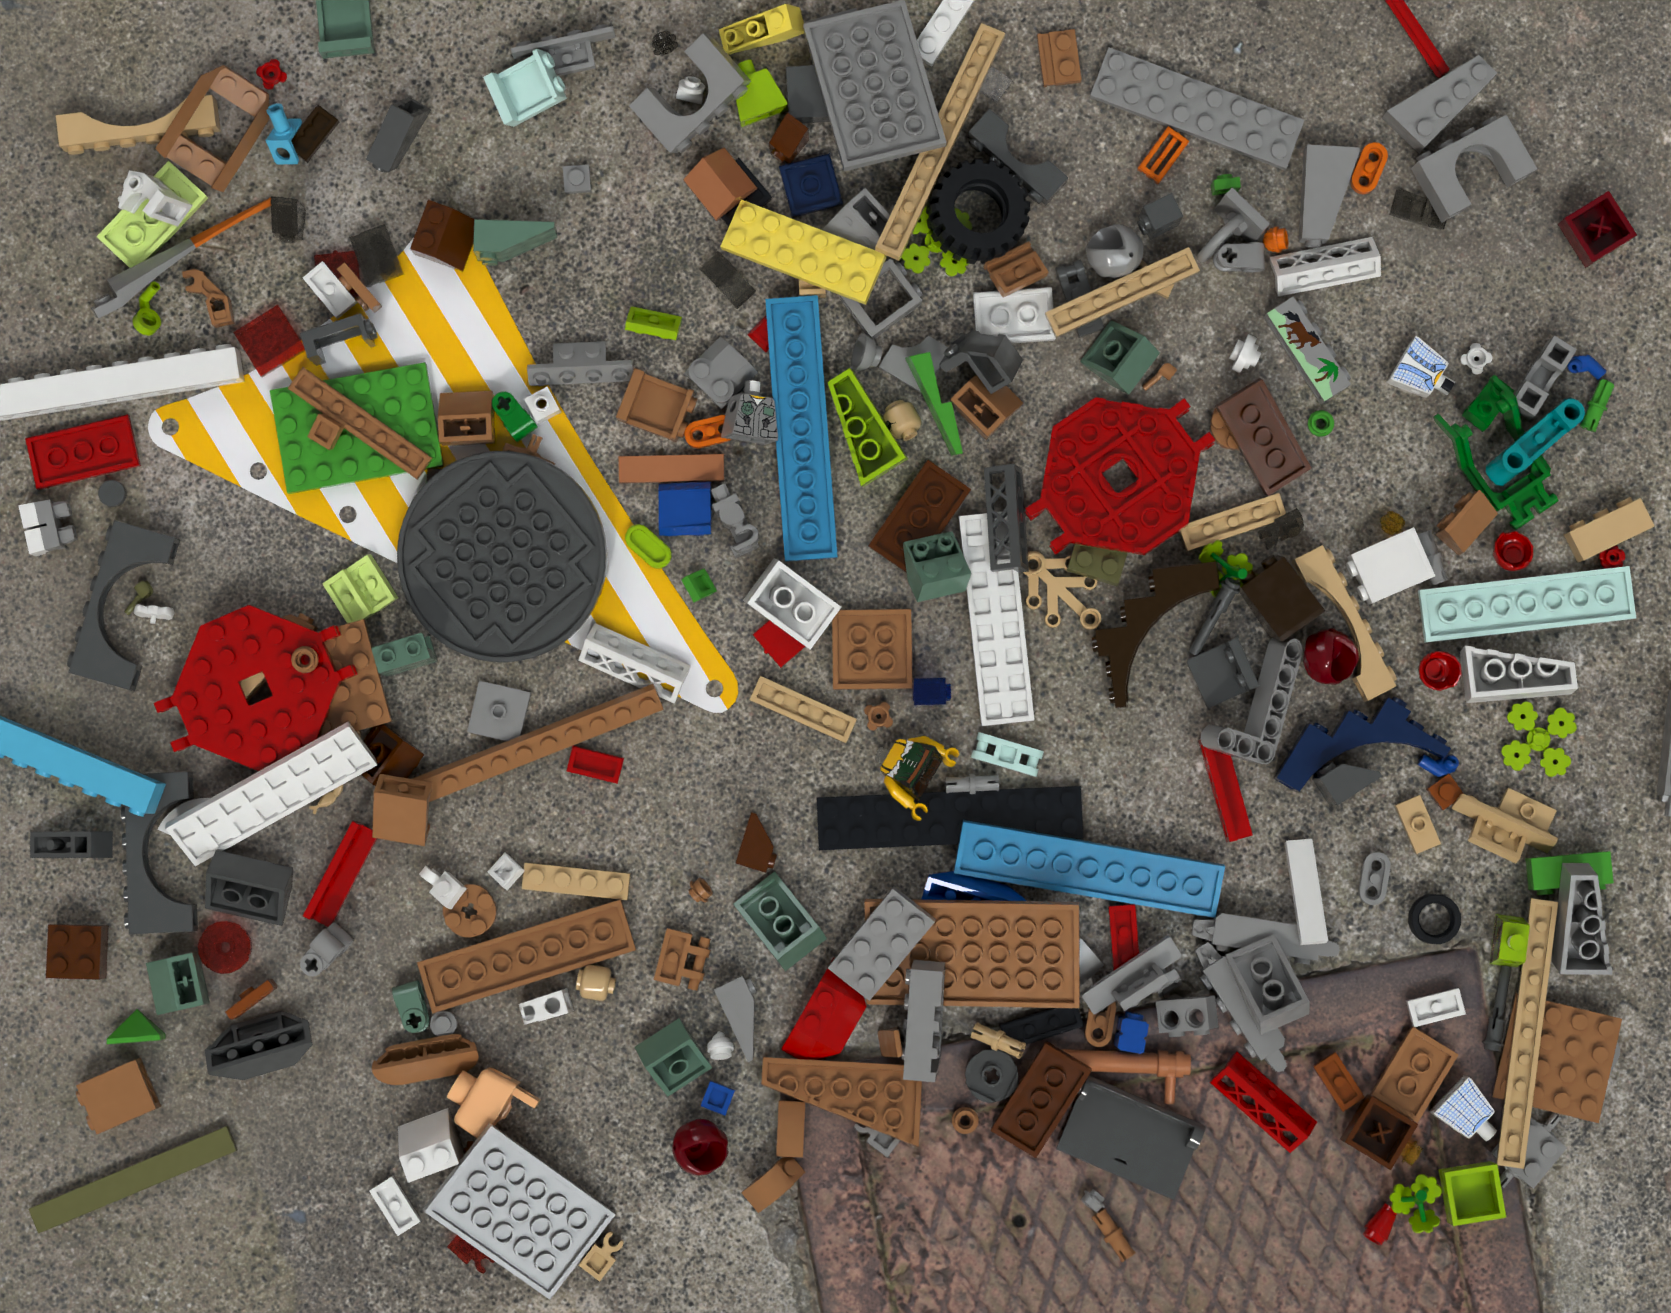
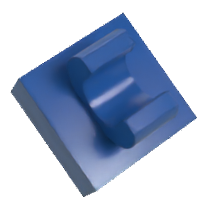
(717, 1098)

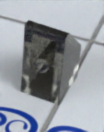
(287, 219)

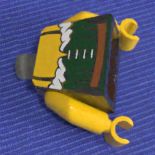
(911, 767)

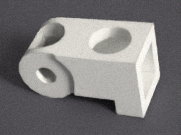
(546, 1006)

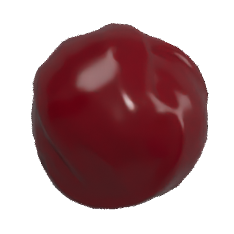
(1330, 656)
(700, 1147)

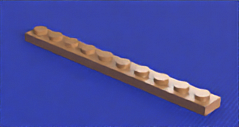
(542, 742)

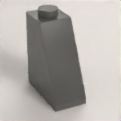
(397, 134)

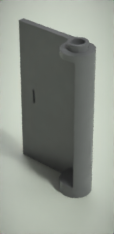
(1145, 1136)

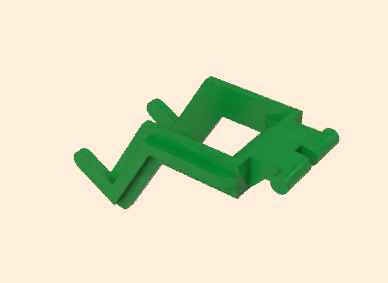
(1523, 494)

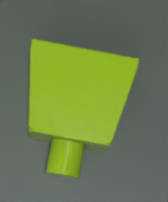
(762, 97)

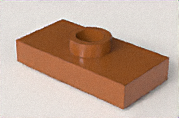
(250, 998)

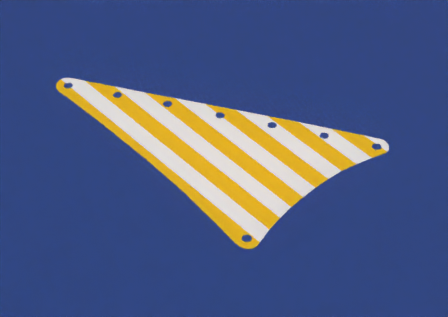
(469, 345)

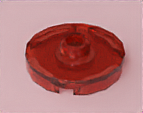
(211, 950)

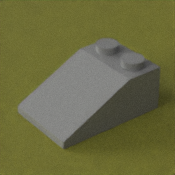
(1268, 984)

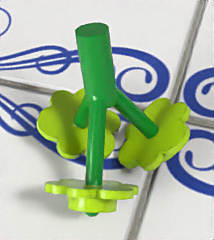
(1234, 568)
(1425, 1190)

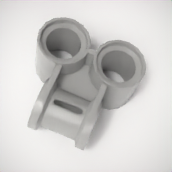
(325, 949)

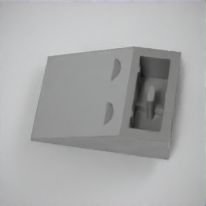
(860, 220)

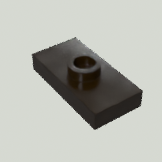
(313, 133)

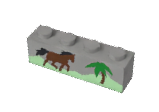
(1307, 350)

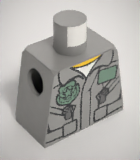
(750, 416)

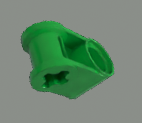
(515, 419)

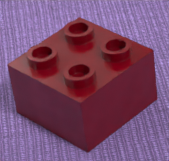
(1597, 229)

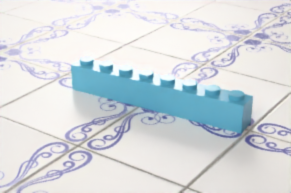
(80, 768)

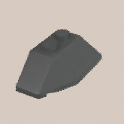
(259, 1046)

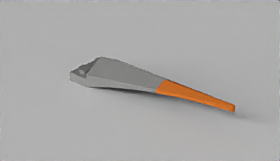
(131, 281)

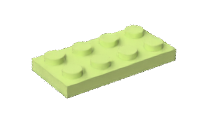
(139, 236)

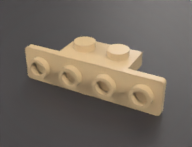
(1500, 831)

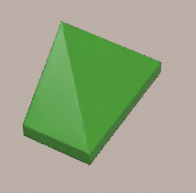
(136, 1029)

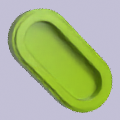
(648, 546)

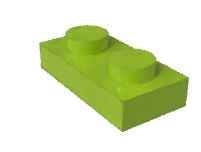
(653, 323)

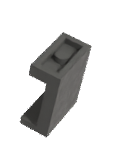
(336, 332)

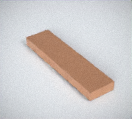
(671, 468)

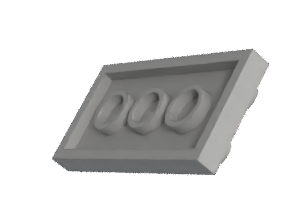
(881, 943)

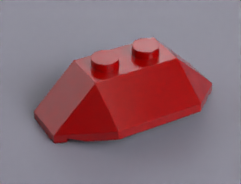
(826, 1020)

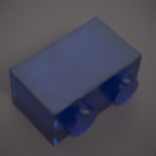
(930, 692)

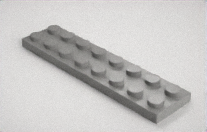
(1197, 108)

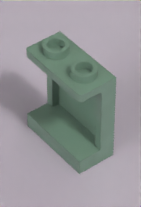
(344, 28)
(404, 654)

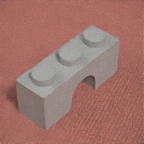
(1541, 376)

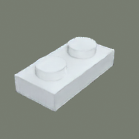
(329, 290)
(1435, 1007)
(395, 1205)

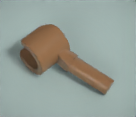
(1166, 371)

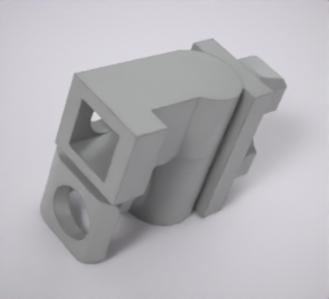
(733, 519)

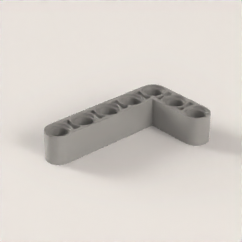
(1267, 710)

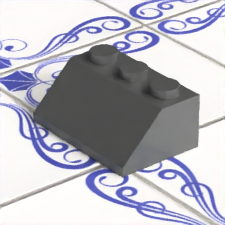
(248, 887)

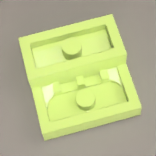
(360, 590)

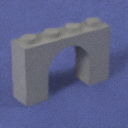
(724, 84)
(1494, 140)

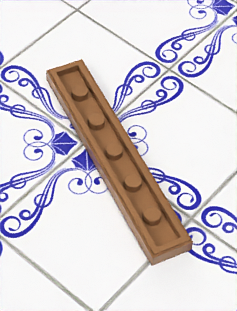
(360, 423)

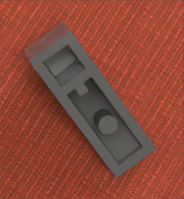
(71, 844)

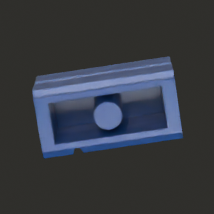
(1131, 1033)

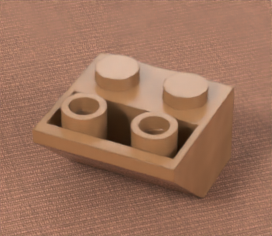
(985, 410)
(466, 418)
(1464, 525)

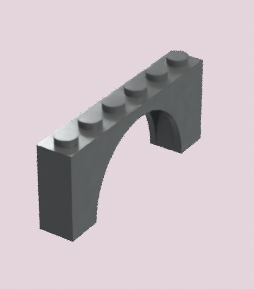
(94, 652)

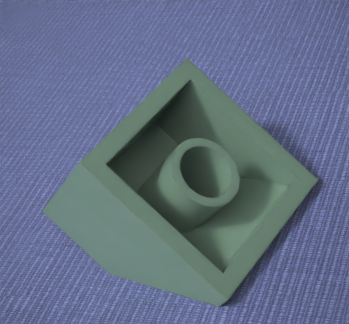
(1120, 356)
(673, 1057)

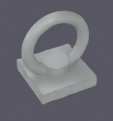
(1239, 219)

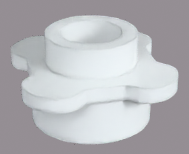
(1481, 353)

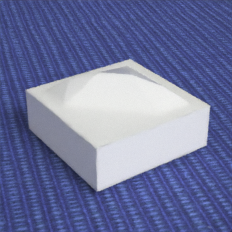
(506, 871)

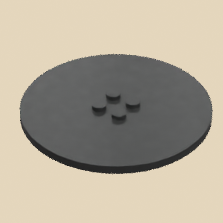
(502, 556)

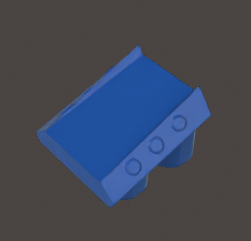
(685, 509)

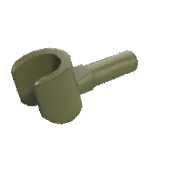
(144, 591)

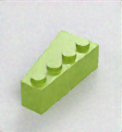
(867, 435)

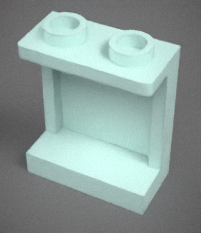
(526, 88)

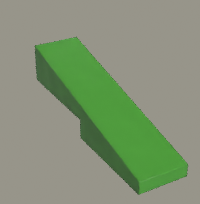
(943, 414)

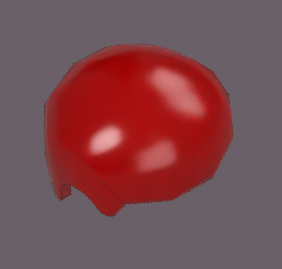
(1512, 551)
(1439, 670)

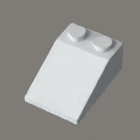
(792, 603)

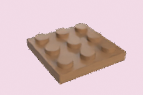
(872, 649)

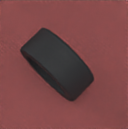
(1453, 910)

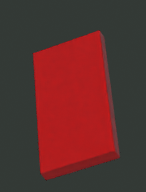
(83, 452)

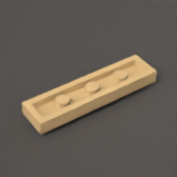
(1232, 522)
(803, 709)
(576, 881)

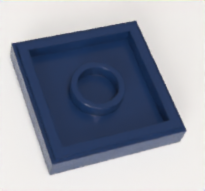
(810, 185)

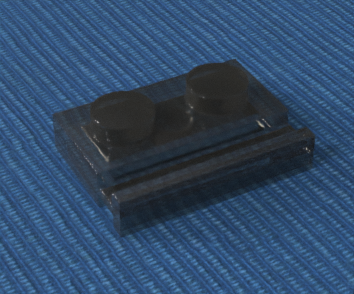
(376, 255)

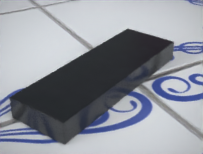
(1043, 1024)

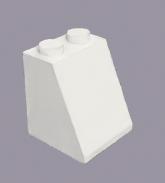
(1390, 566)
(429, 1145)

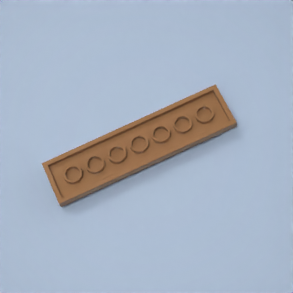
(526, 956)

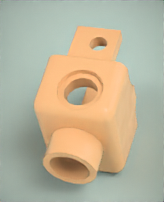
(486, 1099)

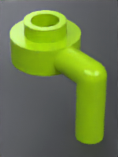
(147, 320)

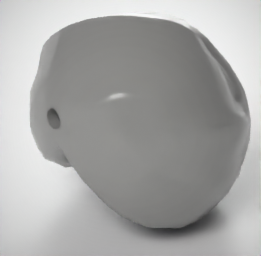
(1115, 251)

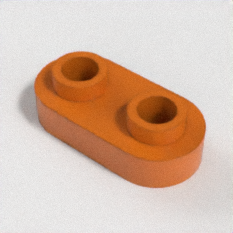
(1369, 169)
(709, 428)

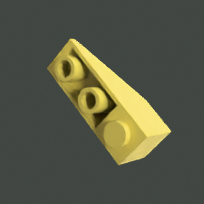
(763, 29)

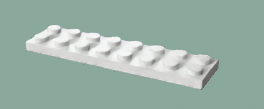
(996, 627)
(271, 793)

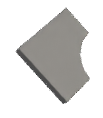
(897, 366)

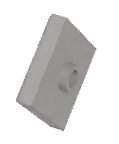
(498, 711)

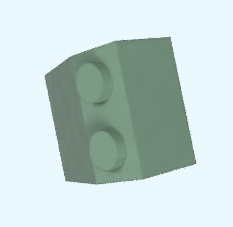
(506, 239)
(780, 921)

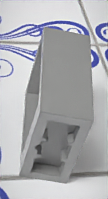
(864, 320)

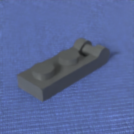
(1075, 290)

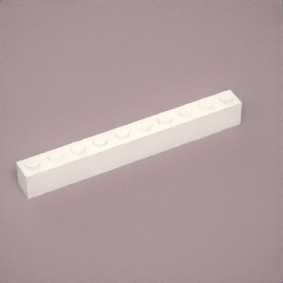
(120, 382)

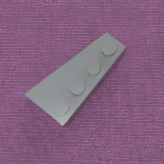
(1435, 106)
(1579, 925)

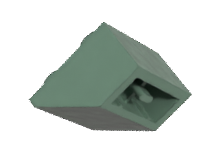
(935, 566)
(177, 983)

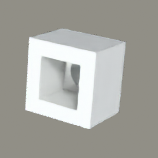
(546, 413)

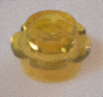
(1392, 523)
(1411, 1153)

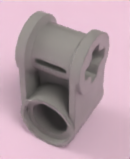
(1245, 257)

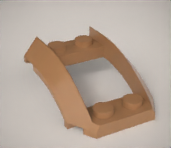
(196, 158)

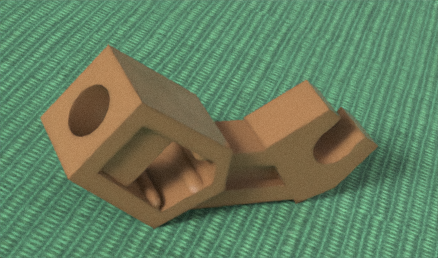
(204, 286)

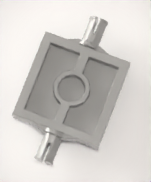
(1541, 1153)

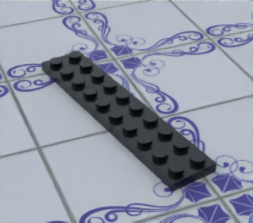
(884, 822)

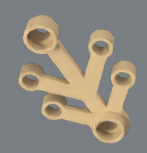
(1057, 587)

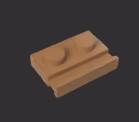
(1059, 58)
(1016, 269)
(351, 281)

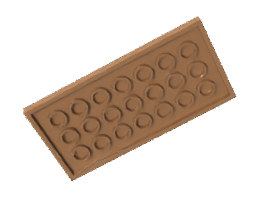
(996, 953)

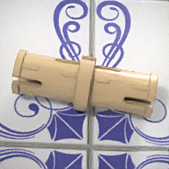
(998, 1040)

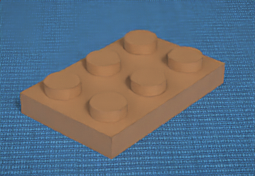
(1414, 1074)

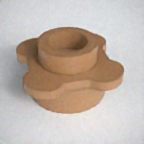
(885, 719)

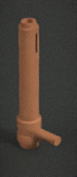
(1161, 1063)

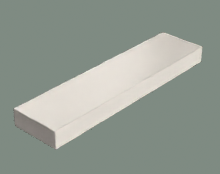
(1306, 892)

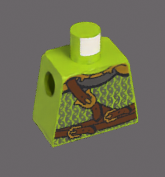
(1509, 941)

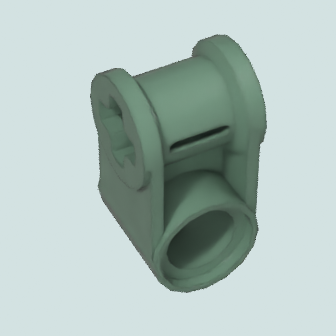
(410, 1001)

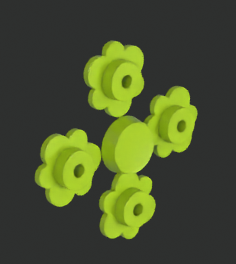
(923, 251)
(1538, 739)

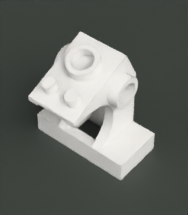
(141, 187)

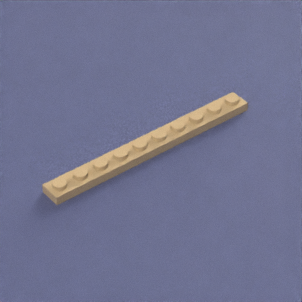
(930, 163)
(1527, 1035)

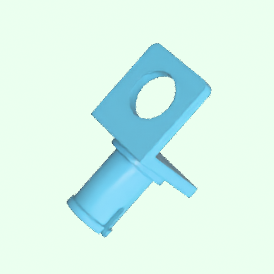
(282, 134)

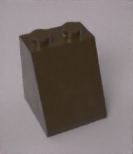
(1279, 598)

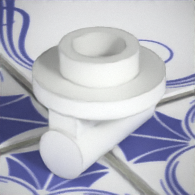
(691, 90)

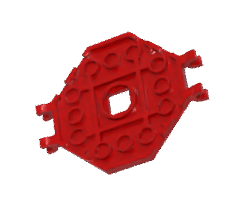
(1155, 452)
(216, 705)

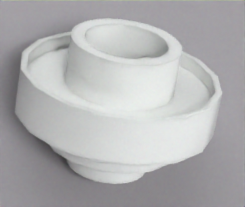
(1245, 354)

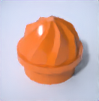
(1276, 239)

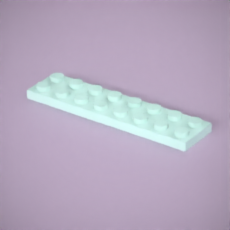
(1527, 604)

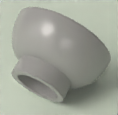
(865, 353)

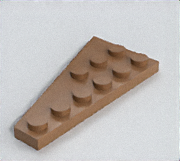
(854, 1090)

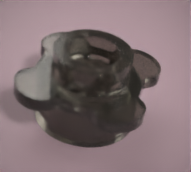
(664, 43)

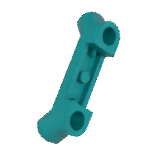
(1535, 441)

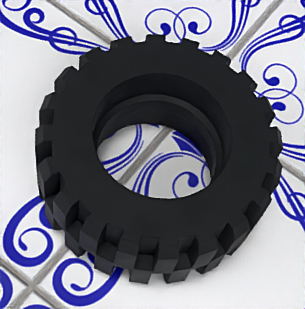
(995, 183)

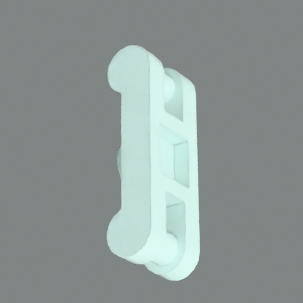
(1007, 754)

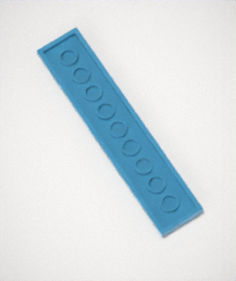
(801, 428)
(1089, 868)

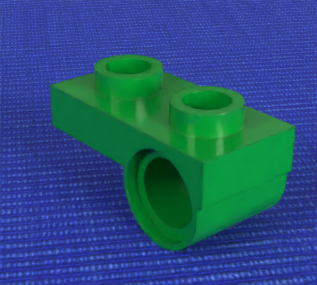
(1483, 408)

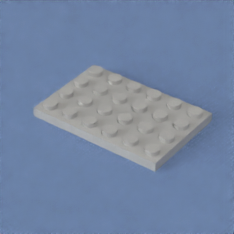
(874, 85)
(519, 1211)

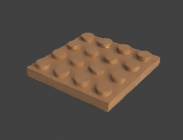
(361, 697)
(1572, 1060)

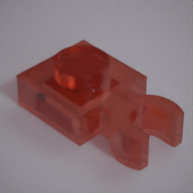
(467, 1252)

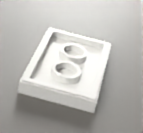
(1017, 315)

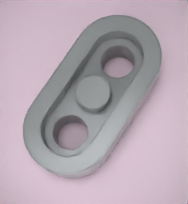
(1376, 879)

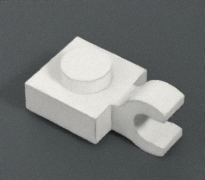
(445, 886)

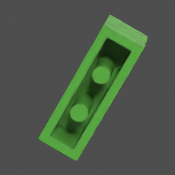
(1545, 872)

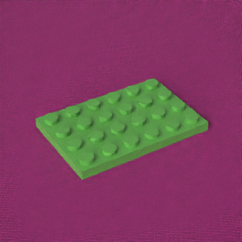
(394, 396)

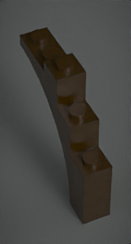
(1121, 644)

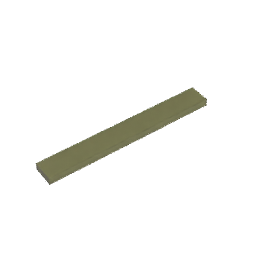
(133, 1179)

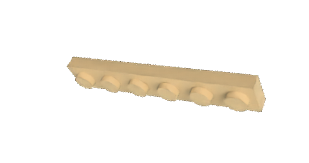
(1122, 292)

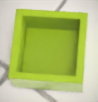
(1472, 1193)

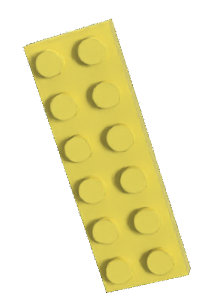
(803, 252)

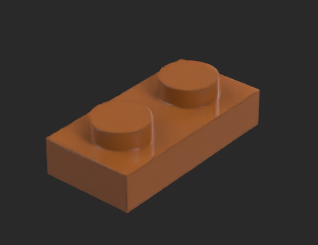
(1338, 1081)

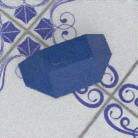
(961, 887)

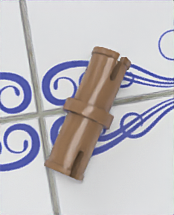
(1113, 1235)

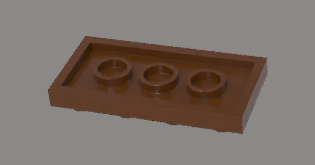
(1263, 437)
(920, 512)
(1041, 1099)

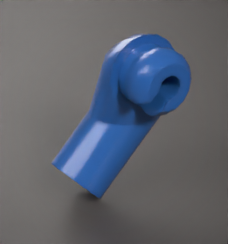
(1586, 363)
(1439, 767)

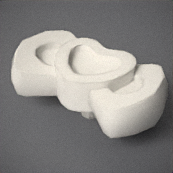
(154, 612)

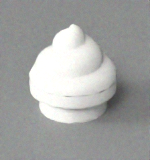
(720, 1047)

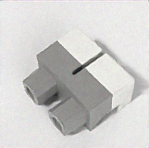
(44, 526)

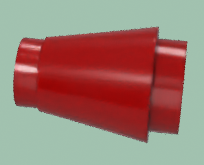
(1380, 1225)

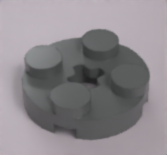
(995, 1090)

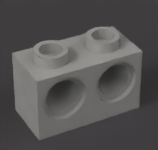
(1186, 1011)

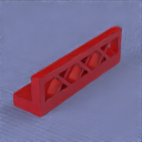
(1226, 794)
(341, 874)
(1267, 1099)

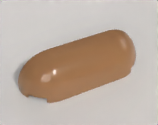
(425, 1060)

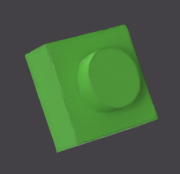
(1224, 184)
(699, 585)

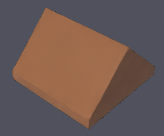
(719, 183)

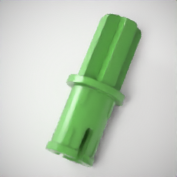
(1597, 405)

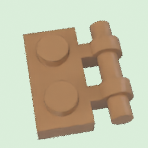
(674, 956)

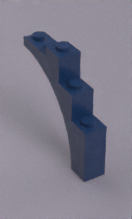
(1387, 725)

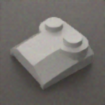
(720, 372)

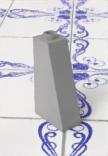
(1324, 184)

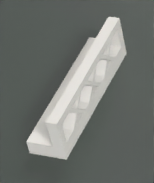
(1327, 270)
(635, 658)

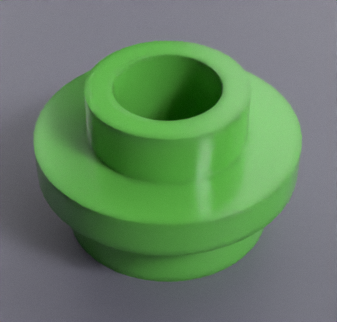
(1326, 417)

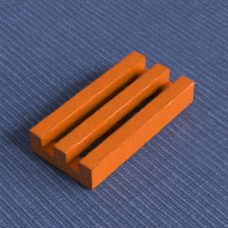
(1150, 172)

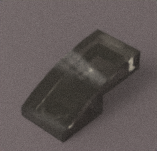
(1415, 209)
(727, 279)

